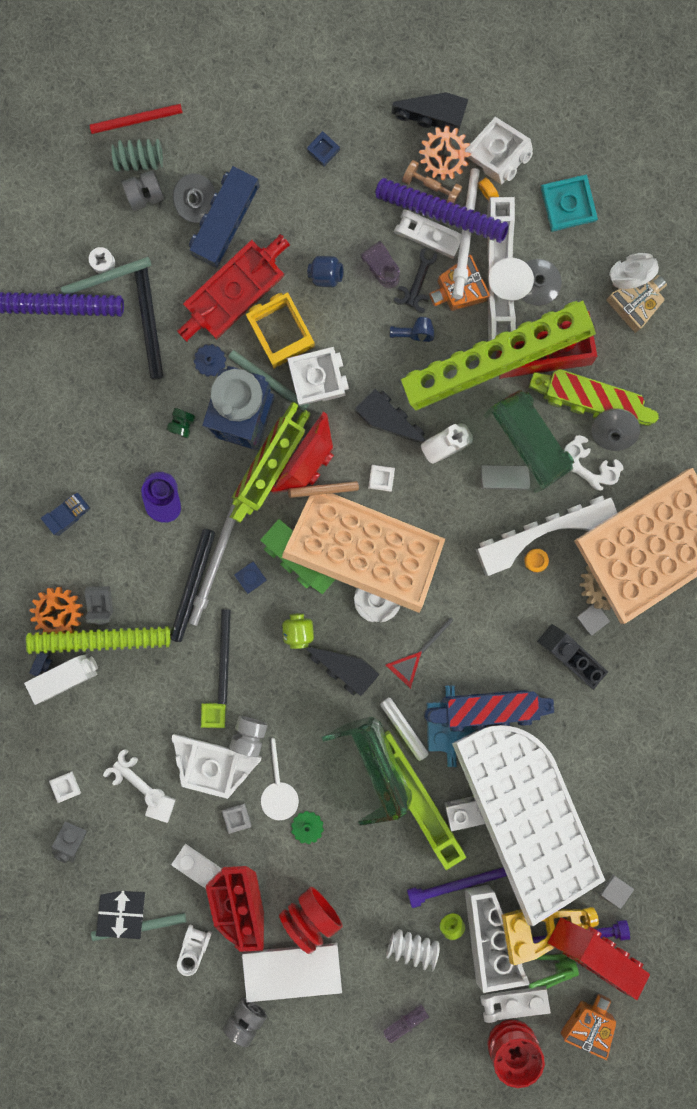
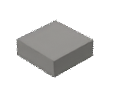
(592, 619)
(236, 818)
(616, 891)

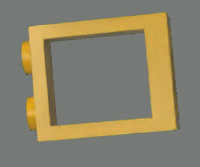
(295, 349)

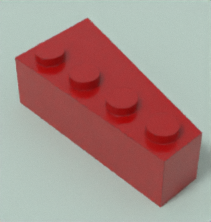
(576, 355)
(600, 957)

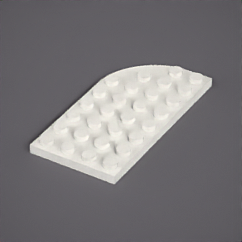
(529, 819)

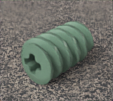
(137, 155)

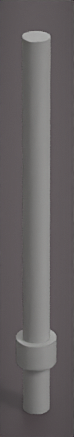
(201, 600)

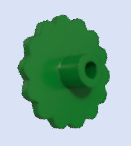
(307, 827)

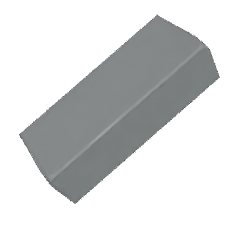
(505, 477)

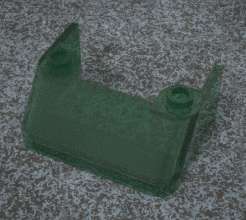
(531, 438)
(381, 767)

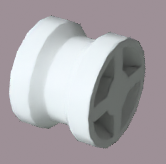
(104, 264)

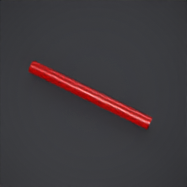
(136, 118)

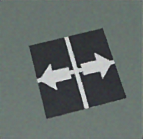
(121, 914)

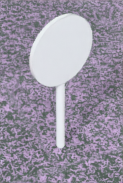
(279, 799)

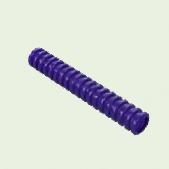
(441, 210)
(61, 304)

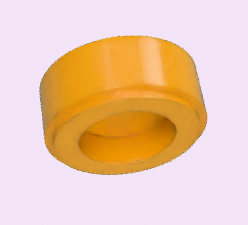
(487, 188)
(536, 560)

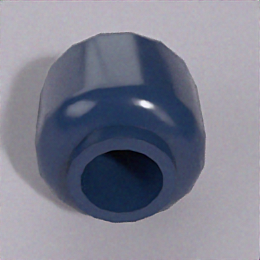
(325, 271)

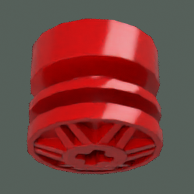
(307, 923)
(520, 1065)

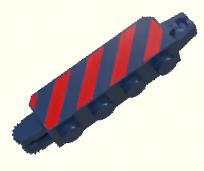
(489, 708)

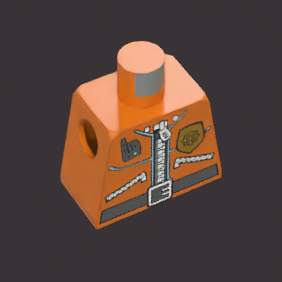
(473, 293)
(591, 1027)

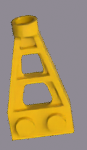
(519, 936)

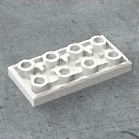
(291, 973)

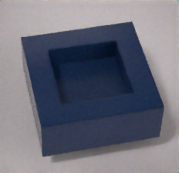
(323, 149)
(250, 577)
(41, 664)

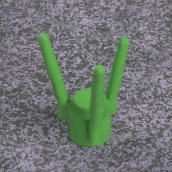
(565, 969)

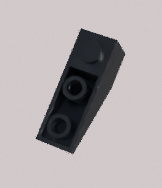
(432, 110)
(384, 417)
(572, 656)
(350, 669)

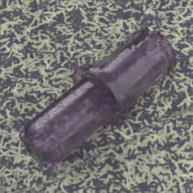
(406, 1024)

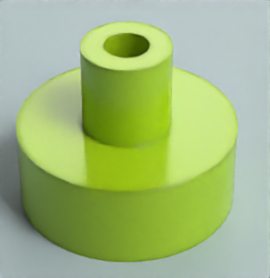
(452, 926)

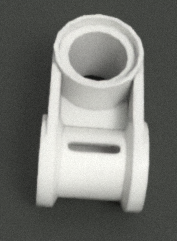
(193, 947)

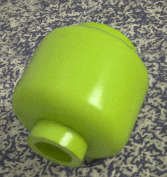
(298, 631)

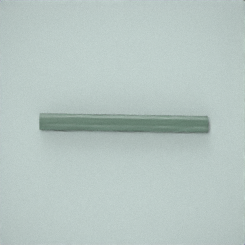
(106, 276)
(274, 384)
(153, 924)

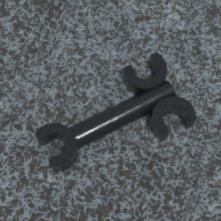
(412, 298)

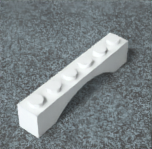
(500, 311)
(501, 554)

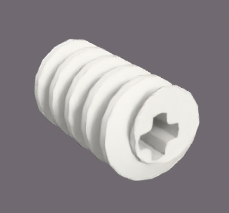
(413, 949)

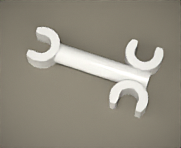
(121, 769)

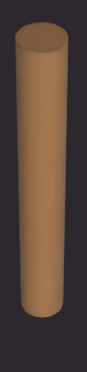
(323, 489)

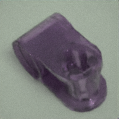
(381, 262)

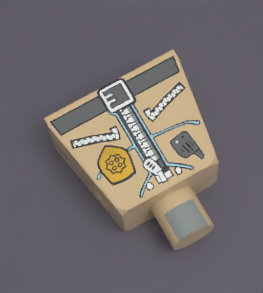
(638, 303)

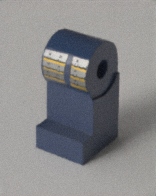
(66, 514)

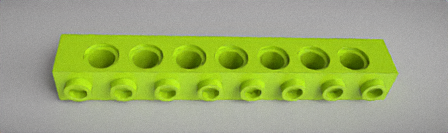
(510, 359)

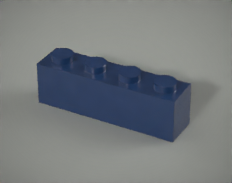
(224, 216)

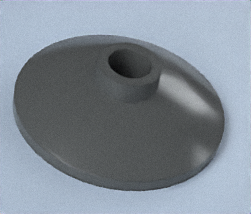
(202, 192)
(549, 289)
(616, 421)

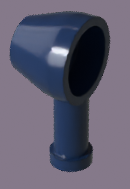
(421, 326)

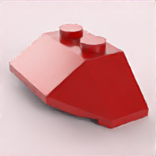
(308, 458)
(237, 907)

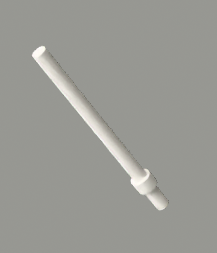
(461, 273)

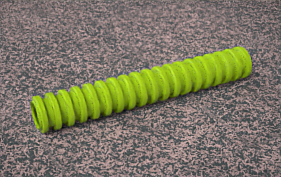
(93, 640)

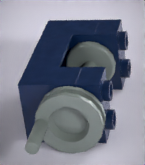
(239, 407)

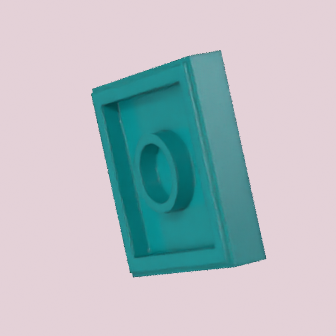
(569, 203)

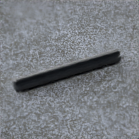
(149, 324)
(192, 585)

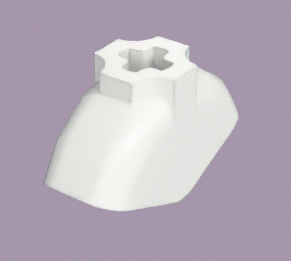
(447, 442)

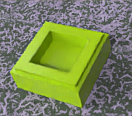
(213, 715)

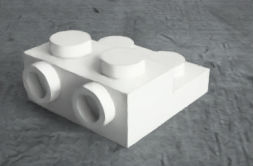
(500, 150)
(318, 376)

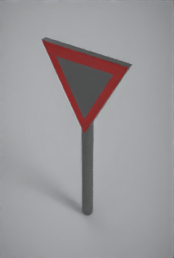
(406, 667)

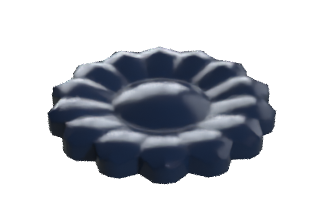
(209, 360)

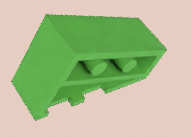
(276, 542)

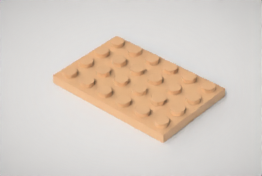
(646, 547)
(365, 549)

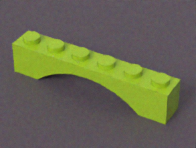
(427, 814)

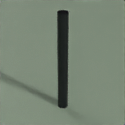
(224, 656)

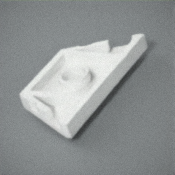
(211, 766)

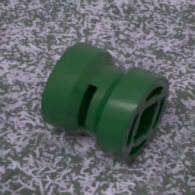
(181, 422)

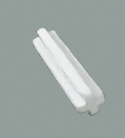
(404, 729)

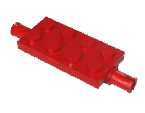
(234, 289)

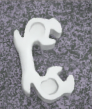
(607, 476)

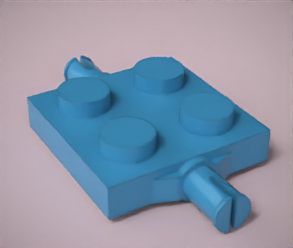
(441, 738)

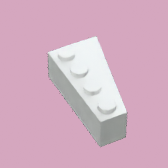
(489, 942)

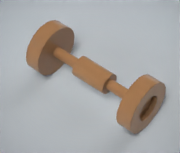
(430, 183)

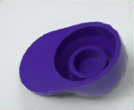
(161, 497)

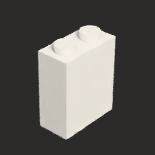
(61, 678)

